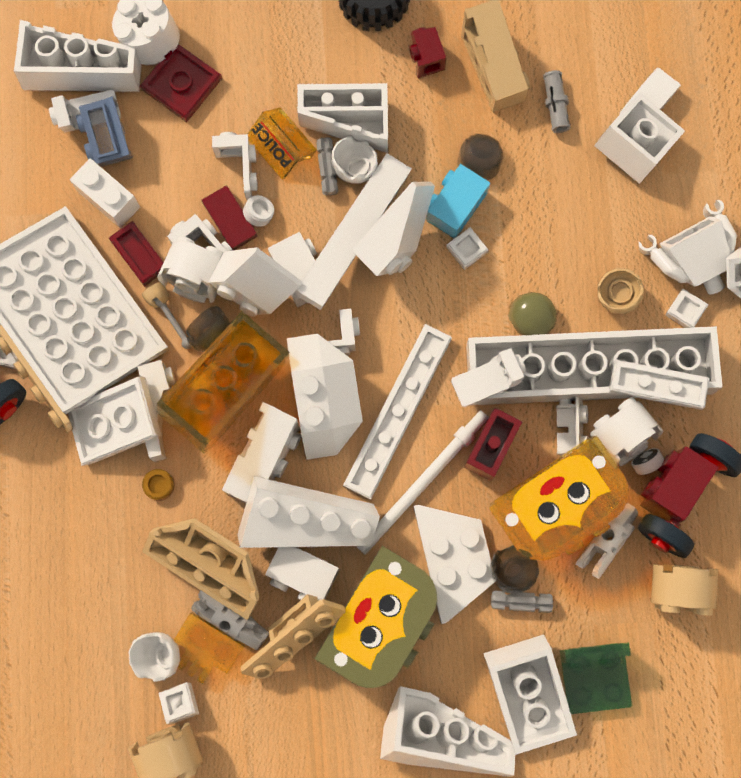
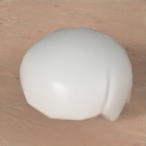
(354, 160)
(154, 656)

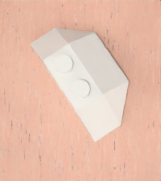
(324, 394)

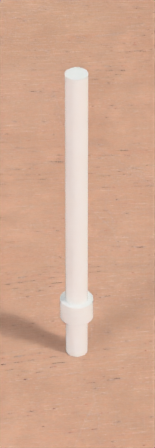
(463, 437)

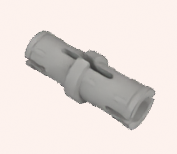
(556, 101)

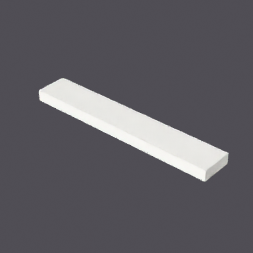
(360, 218)
(397, 412)

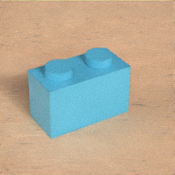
(457, 200)

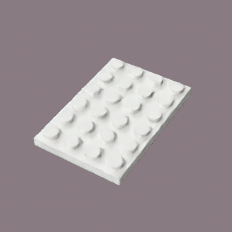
(71, 312)

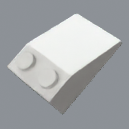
(397, 232)
(530, 694)

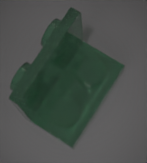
(596, 677)

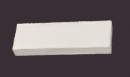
(659, 384)

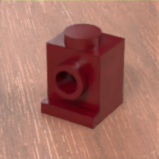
(427, 51)

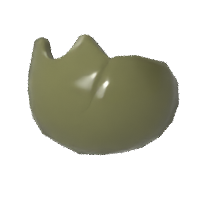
(532, 314)

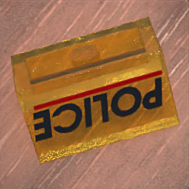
(280, 141)

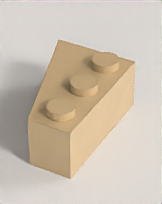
(494, 55)

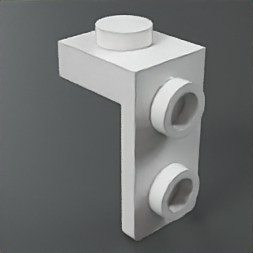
(65, 111)
(233, 145)
(195, 228)
(349, 329)
(489, 378)

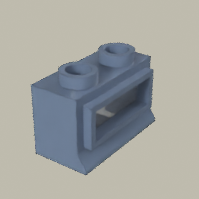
(104, 132)

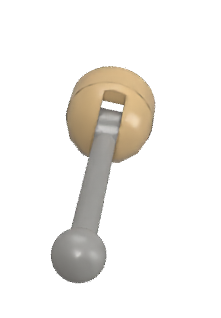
(157, 297)

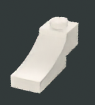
(159, 383)

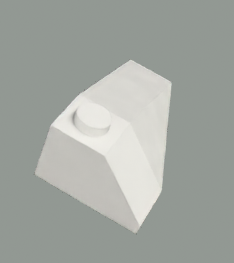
(436, 736)

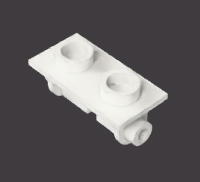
(573, 417)

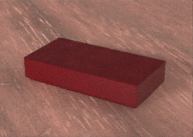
(229, 218)
(137, 253)

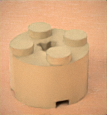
(684, 587)
(167, 754)

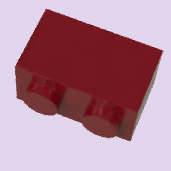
(493, 444)

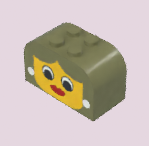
(381, 622)

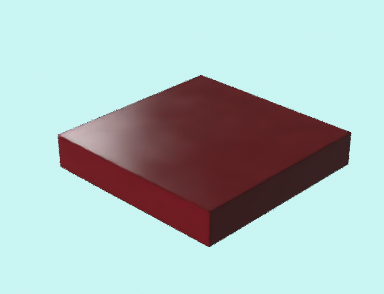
(181, 82)

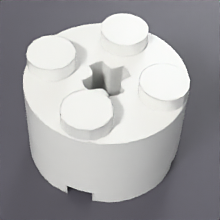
(147, 28)
(190, 269)
(627, 431)

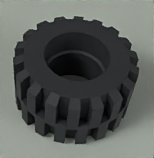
(373, 12)

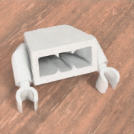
(697, 252)

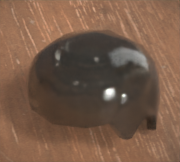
(481, 155)
(207, 328)
(513, 570)

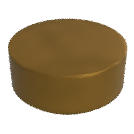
(158, 484)

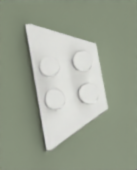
(454, 557)

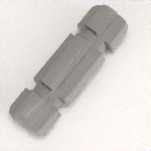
(327, 172)
(522, 601)

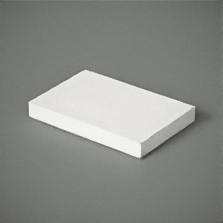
(114, 421)

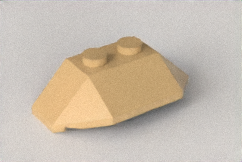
(206, 562)

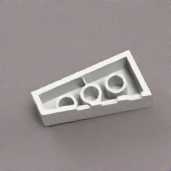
(73, 63)
(303, 517)

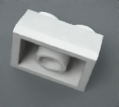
(639, 138)
(253, 281)

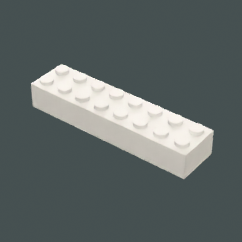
(583, 363)

